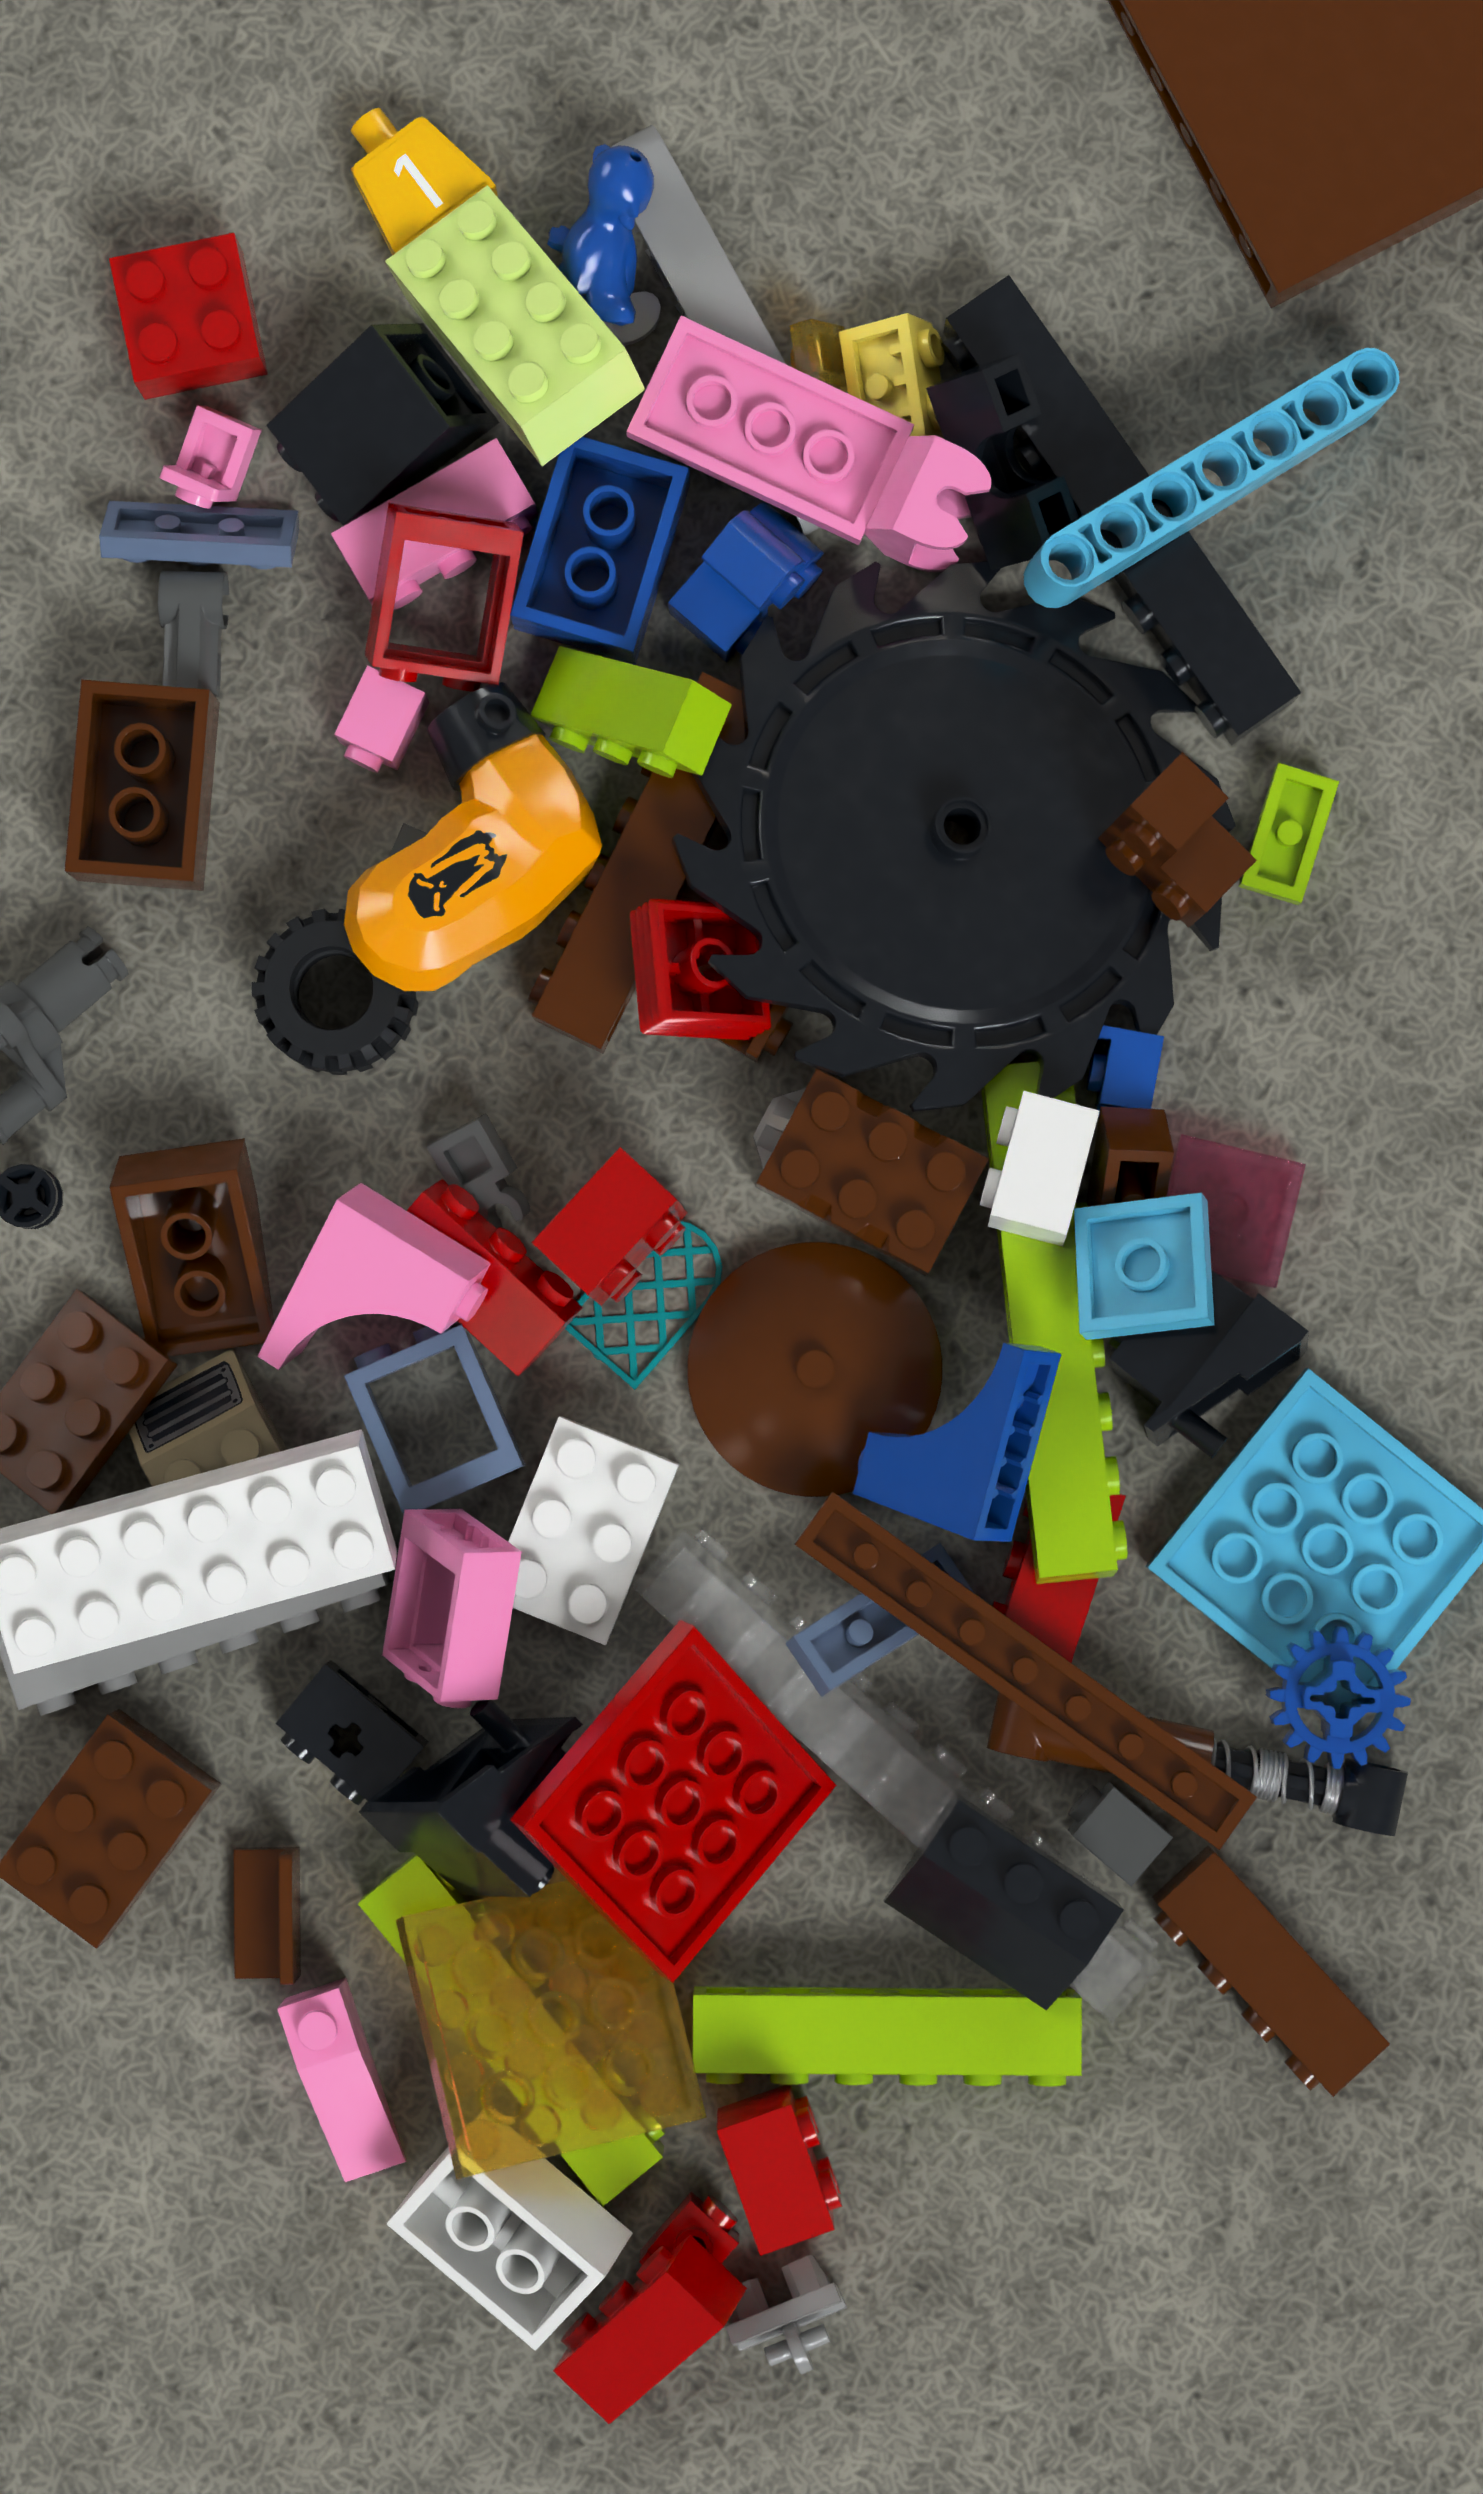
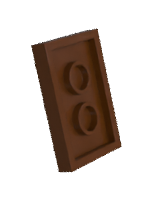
(75, 1401)

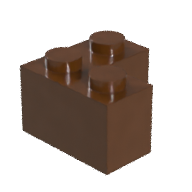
(1177, 843)

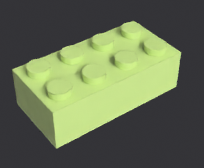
(515, 325)

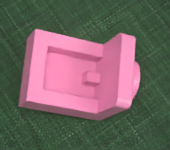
(212, 458)

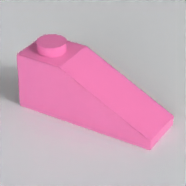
(341, 2079)

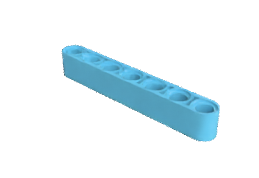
(1193, 496)

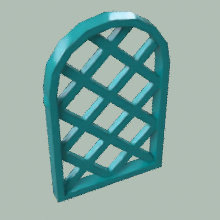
(664, 1347)

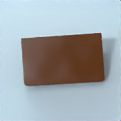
(267, 1913)

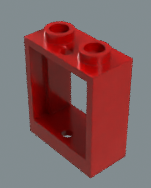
(457, 531)

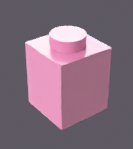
(380, 721)

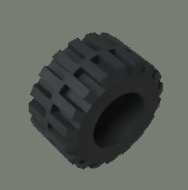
(290, 1029)

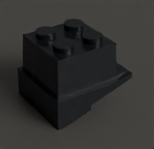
(1202, 1366)
(464, 1802)

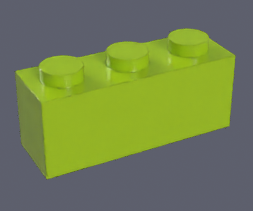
(630, 713)

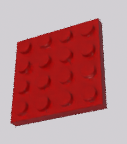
(674, 1801)

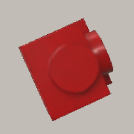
(697, 2218)

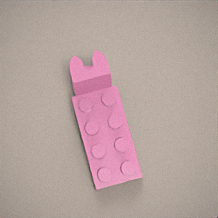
(808, 448)

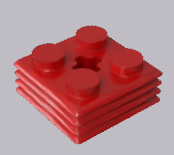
(670, 951)

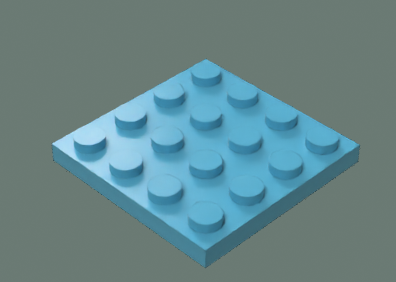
(1321, 1531)

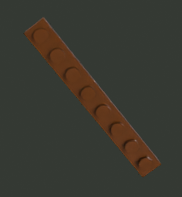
(1025, 1670)

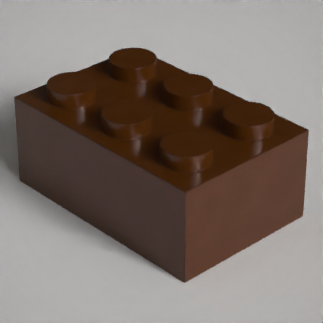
(142, 785)
(107, 1827)

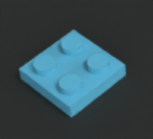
(1144, 1266)

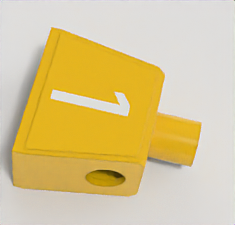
(411, 176)

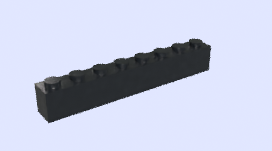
(1172, 589)

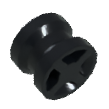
(20, 1192)

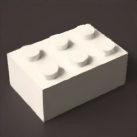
(586, 1527)
(513, 2240)

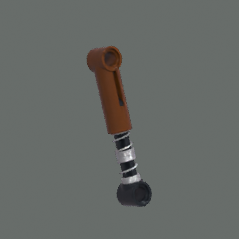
(1355, 1795)

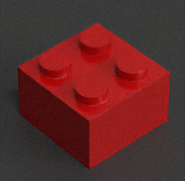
(188, 316)
(612, 1228)
(775, 2168)

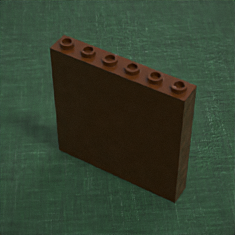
(1320, 120)

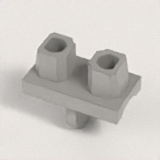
(812, 2300)

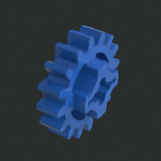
(1338, 1667)

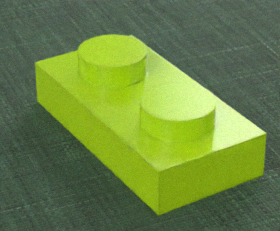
(1289, 833)

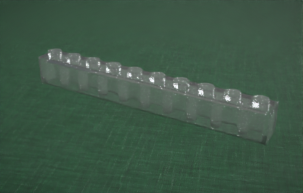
(854, 1734)

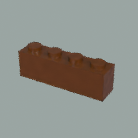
(1269, 1971)

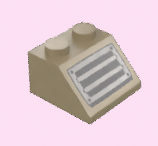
(204, 1423)

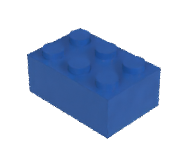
(600, 549)

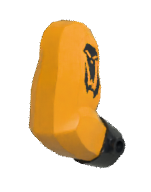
(488, 863)

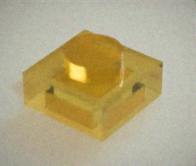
(818, 351)

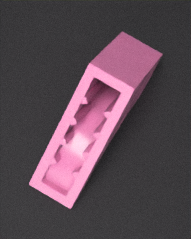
(376, 1262)

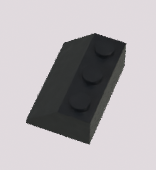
(1003, 1902)

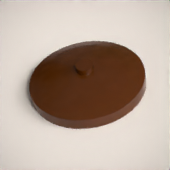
(809, 1359)

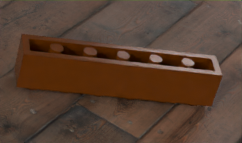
(597, 966)

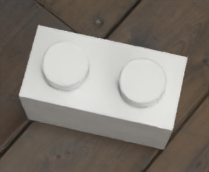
(1041, 1169)

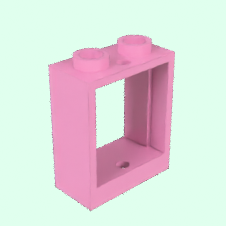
(451, 1605)

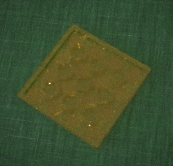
(543, 2029)

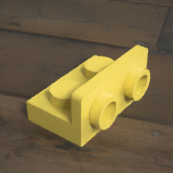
(893, 366)

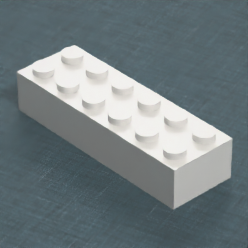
(192, 1551)

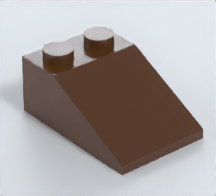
(194, 1246)

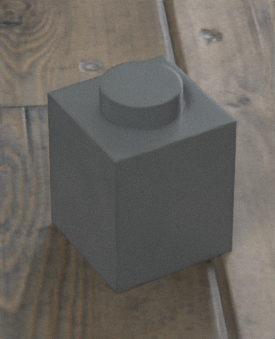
(1117, 1831)

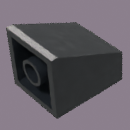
(379, 420)

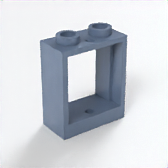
(381, 1363)

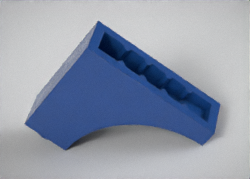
(976, 1465)

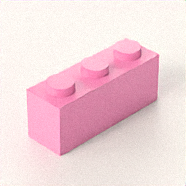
(474, 485)

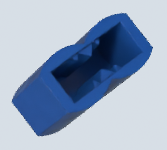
(764, 557)

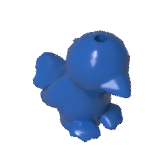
(600, 245)

